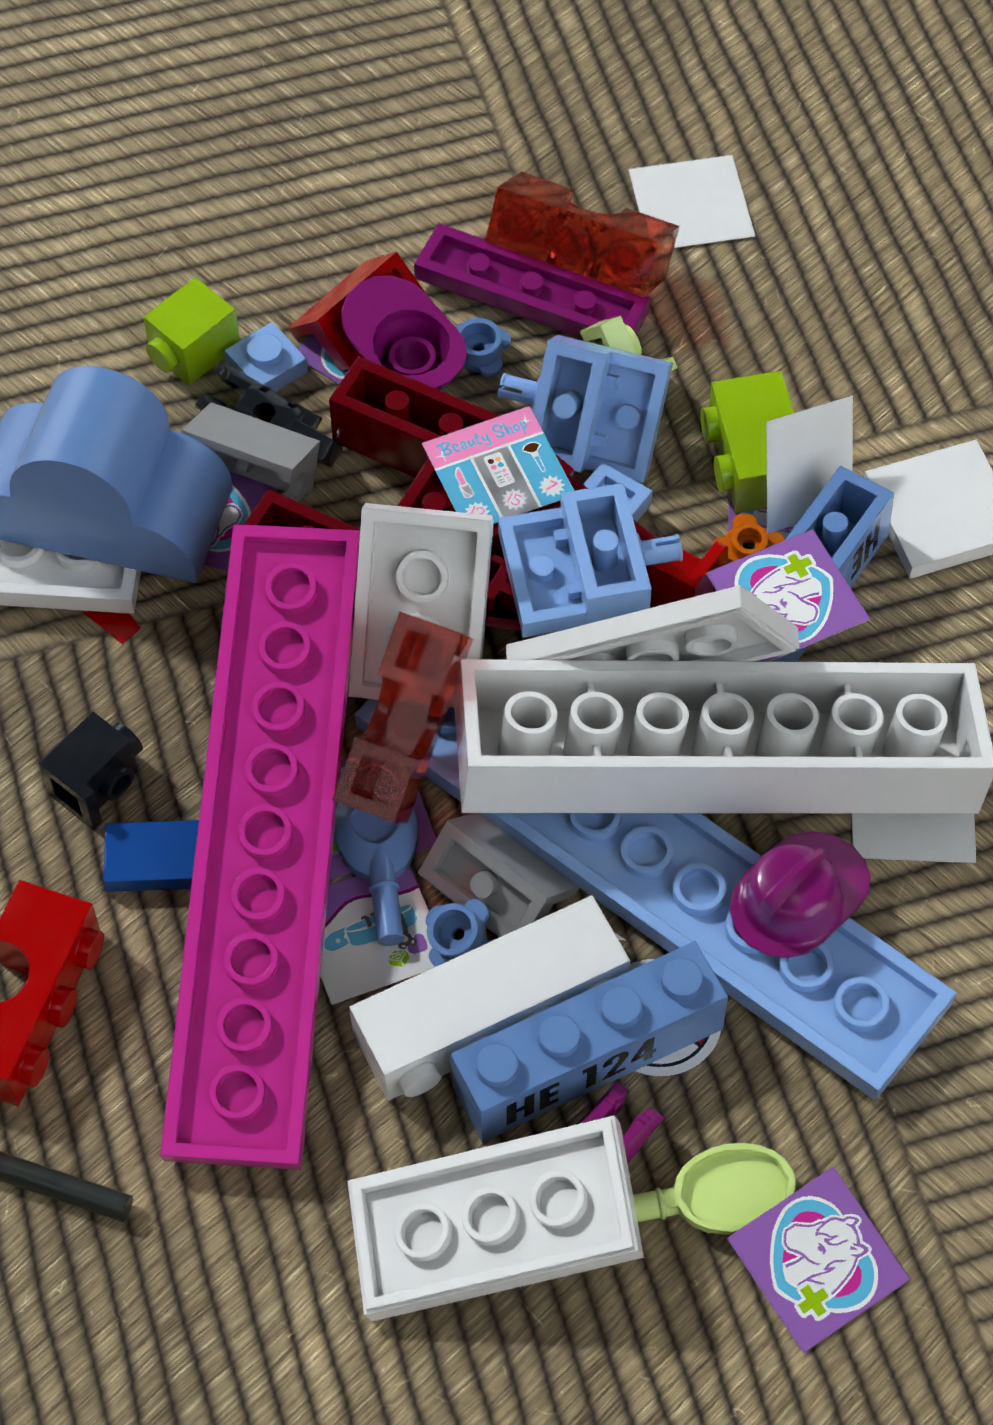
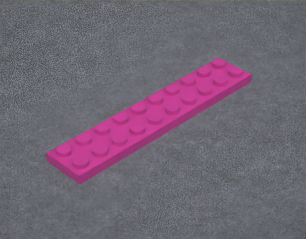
(263, 851)

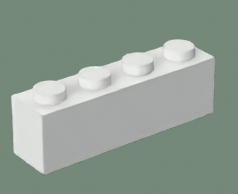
(423, 1020)

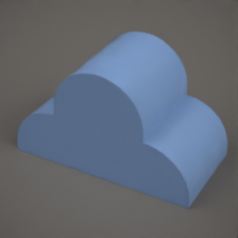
(108, 477)

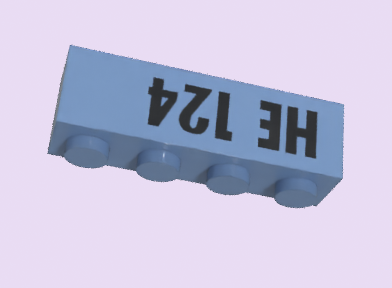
(852, 524)
(588, 1041)

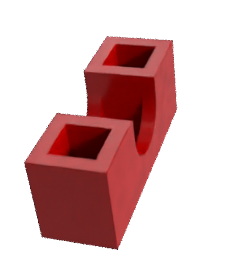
(52, 943)

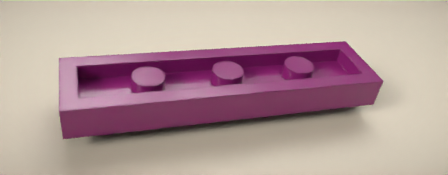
(523, 284)

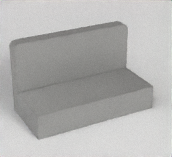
(487, 864)

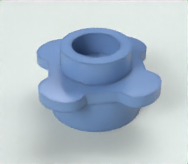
(484, 335)
(446, 919)

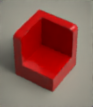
(685, 578)

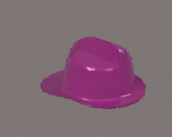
(403, 330)
(799, 894)

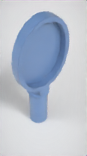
(378, 854)

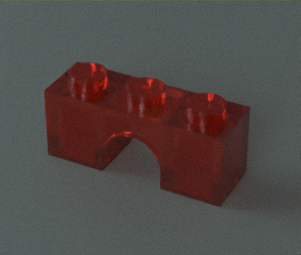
(615, 249)
(415, 695)

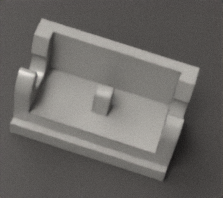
(258, 449)

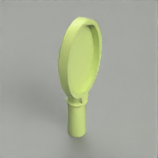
(722, 1188)

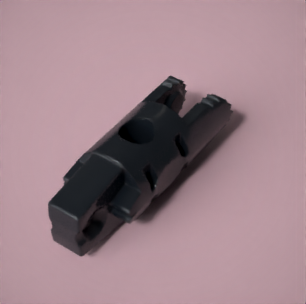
(264, 403)

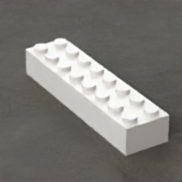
(721, 737)

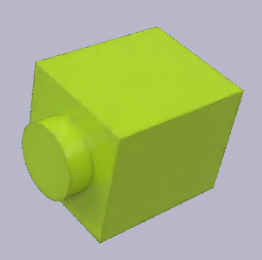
(190, 331)

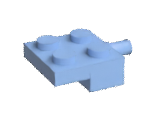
(596, 404)
(580, 561)

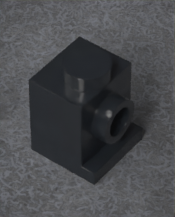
(91, 767)

